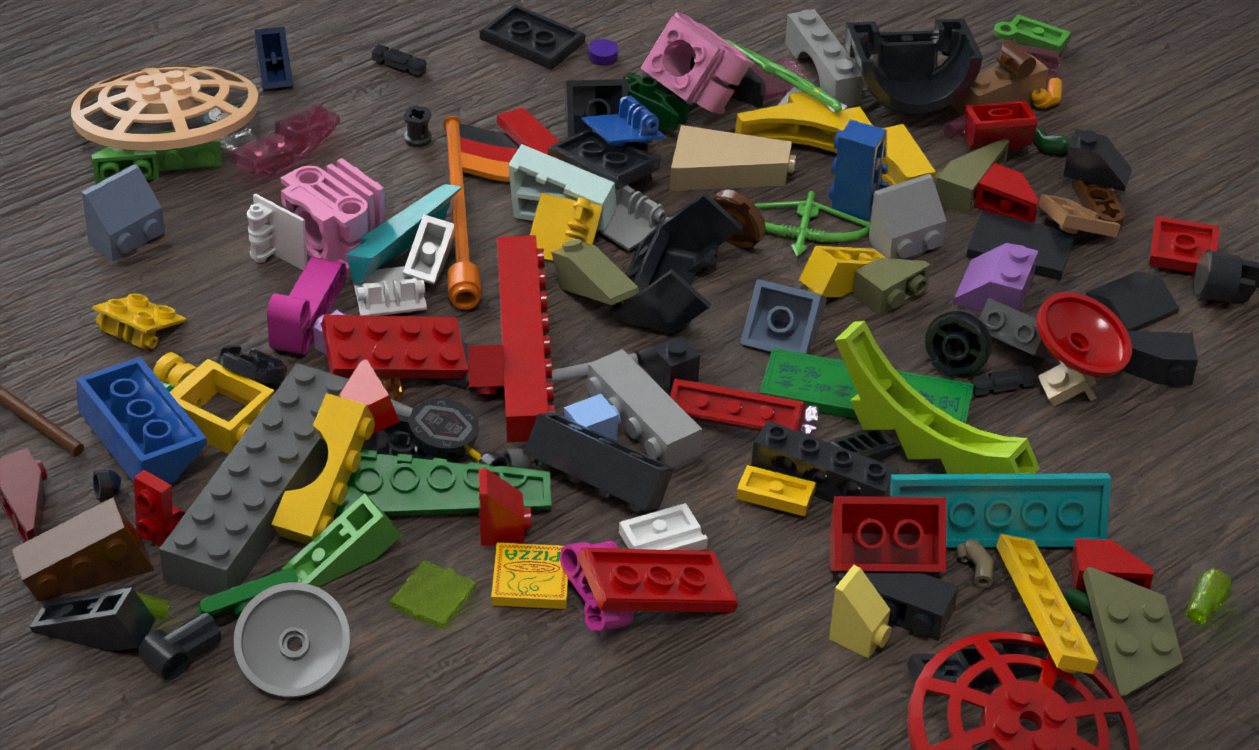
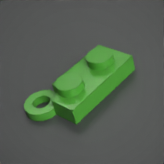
(1033, 34)

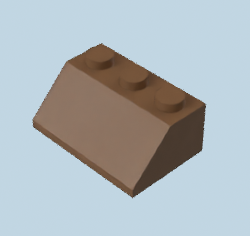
(1002, 85)

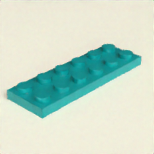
(1028, 506)

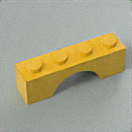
(311, 509)

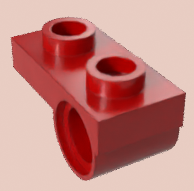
(154, 509)

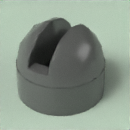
(516, 458)

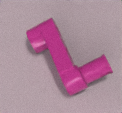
(594, 617)

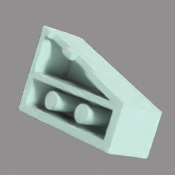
(539, 173)

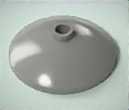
(277, 619)

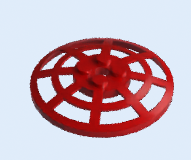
(1015, 701)

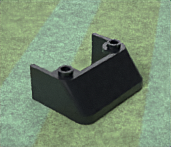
(667, 264)

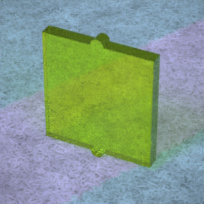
(433, 594)

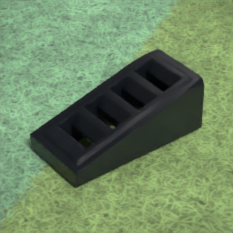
(860, 439)

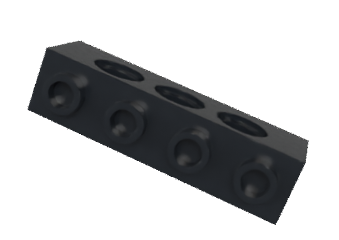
(830, 466)

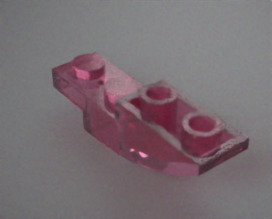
(291, 142)

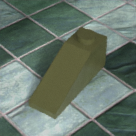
(960, 178)
(590, 273)

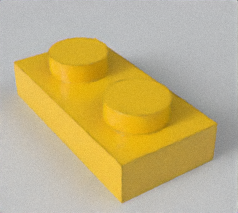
(776, 490)

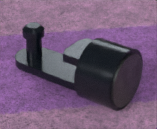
(1225, 277)

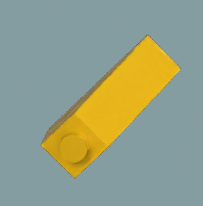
(833, 269)

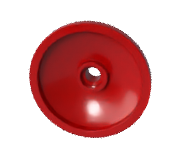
(1084, 334)

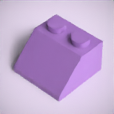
(1000, 275)

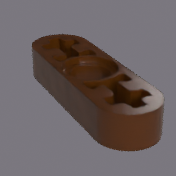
(1110, 204)

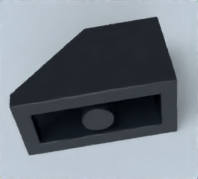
(1096, 161)
(670, 361)

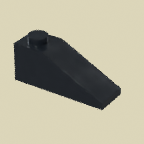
(1163, 357)
(98, 620)

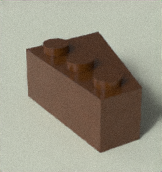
(82, 553)

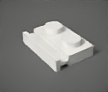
(664, 530)

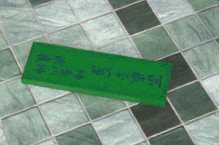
(829, 386)

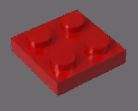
(1181, 243)

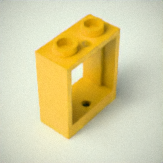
(207, 382)

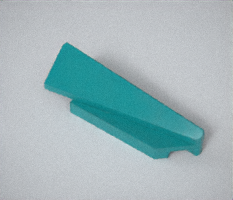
(397, 233)

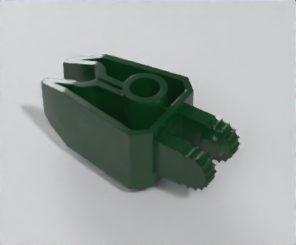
(658, 100)

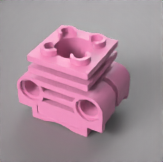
(714, 67)
(336, 207)

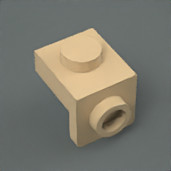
(1063, 383)

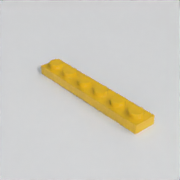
(1047, 605)

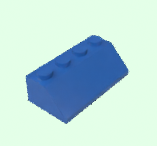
(139, 420)

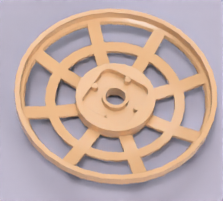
(162, 97)

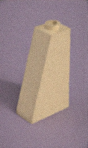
(728, 160)

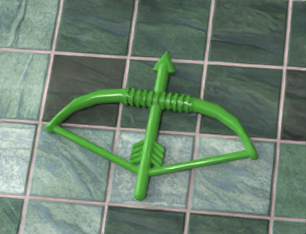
(807, 210)

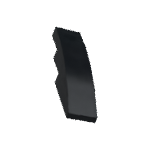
(960, 661)

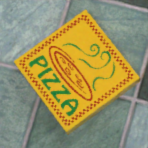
(529, 576)

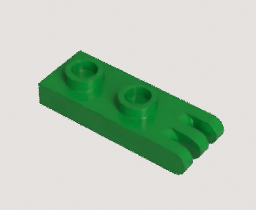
(238, 597)

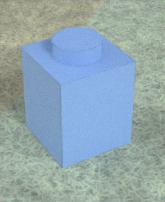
(596, 415)

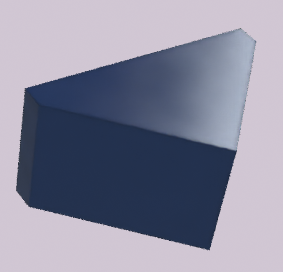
(273, 58)

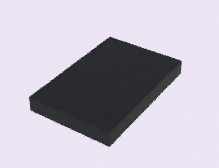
(532, 36)
(615, 163)
(1050, 242)

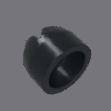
(106, 483)

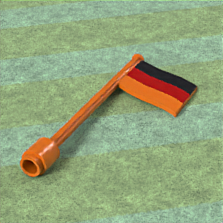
(483, 155)

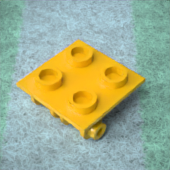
(564, 220)
(135, 319)

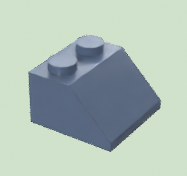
(122, 213)
(782, 318)

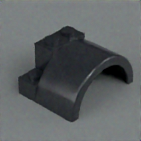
(906, 67)

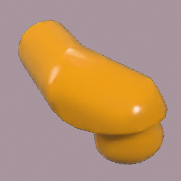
(1050, 97)

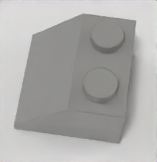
(907, 219)

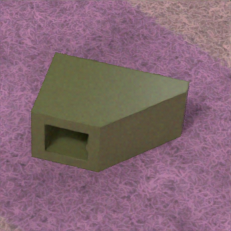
(890, 282)

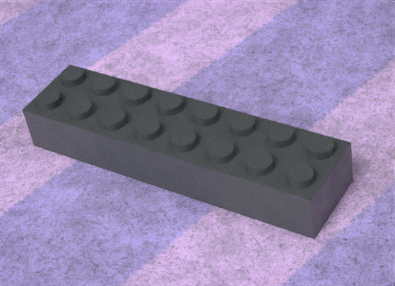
(234, 513)

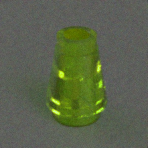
(1208, 595)

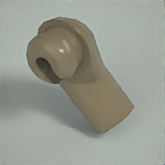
(982, 560)

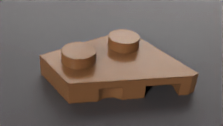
(1075, 217)

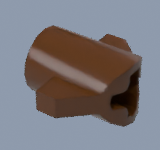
(1016, 59)

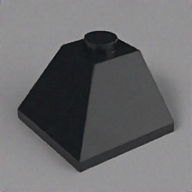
(591, 98)

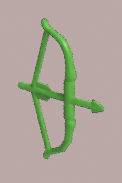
(789, 77)

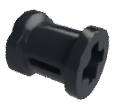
(417, 126)

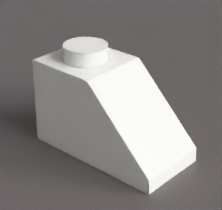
(430, 249)

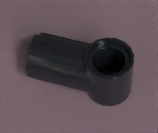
(171, 651)

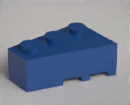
(858, 168)

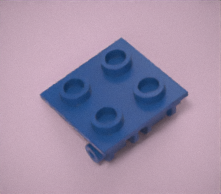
(631, 124)

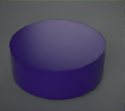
(603, 52)

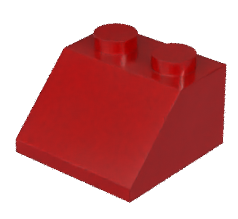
(999, 121)

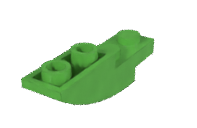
(114, 160)

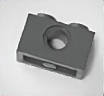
(1013, 327)

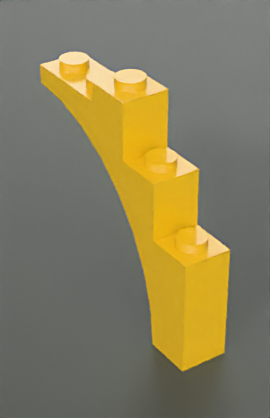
(813, 124)

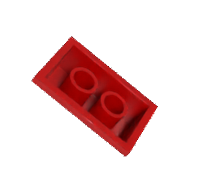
(888, 534)

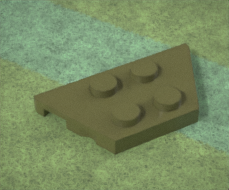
(1132, 631)

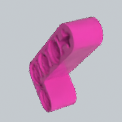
(294, 316)

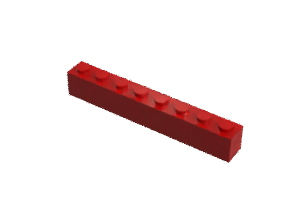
(522, 334)

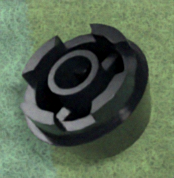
(958, 343)

